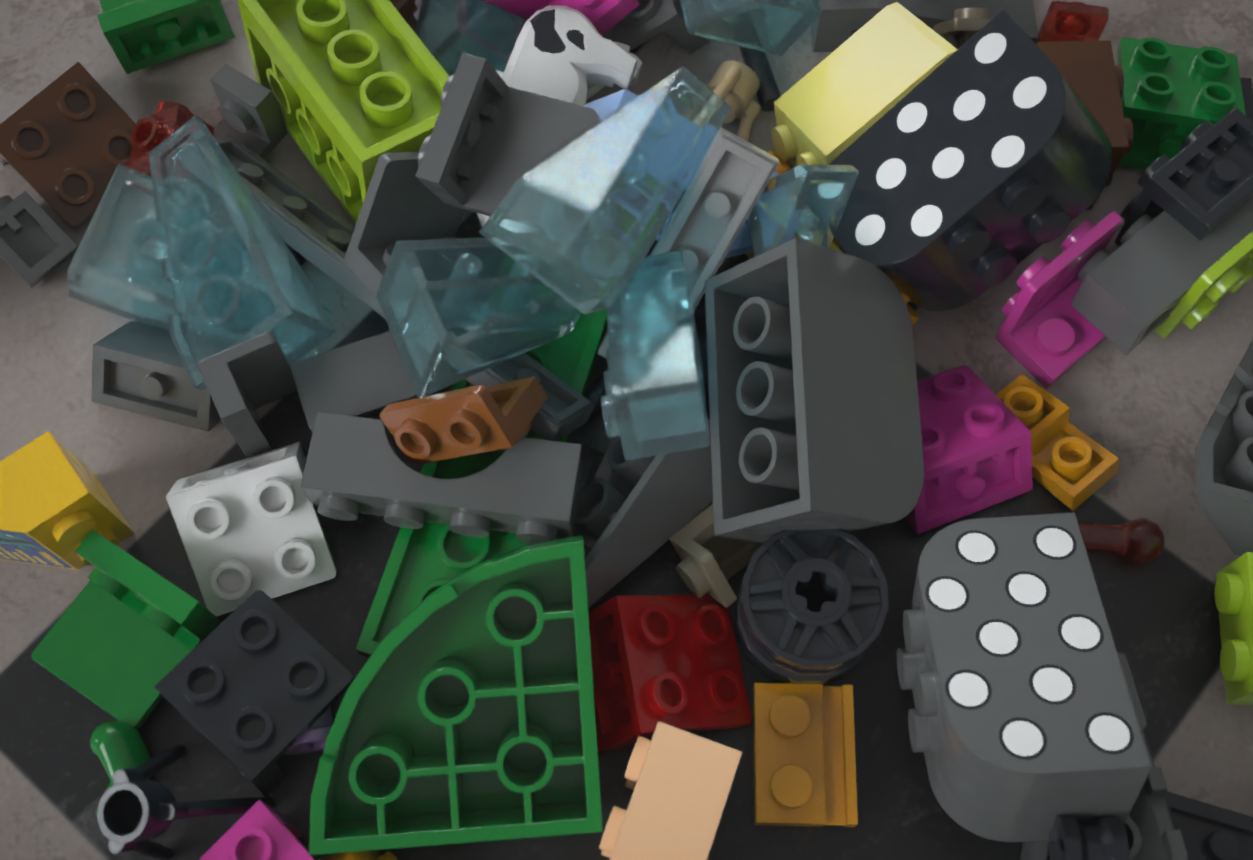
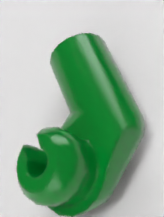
(118, 747)

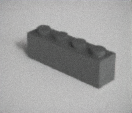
(1151, 271)

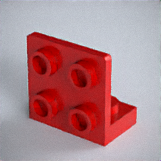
(666, 664)

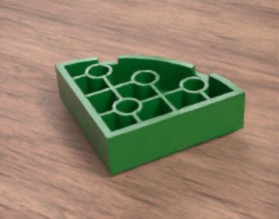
(470, 716)

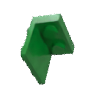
(160, 30)
(1172, 93)
(122, 633)

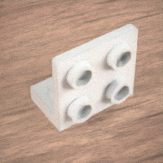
(251, 529)

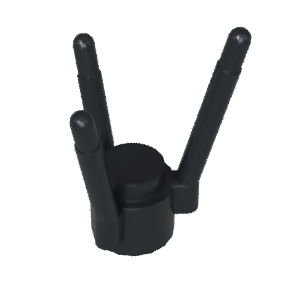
(144, 809)

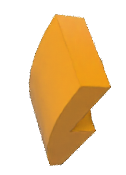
(1062, 455)

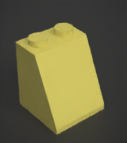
(855, 86)

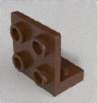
(68, 143)

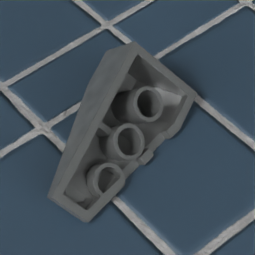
(1226, 461)

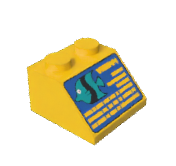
(52, 506)

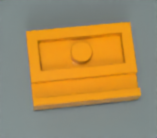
(804, 755)

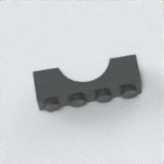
(524, 492)

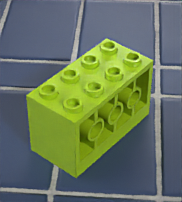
(345, 84)

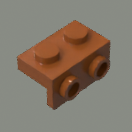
(464, 420)

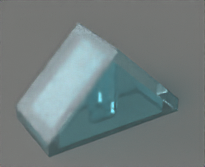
(801, 205)

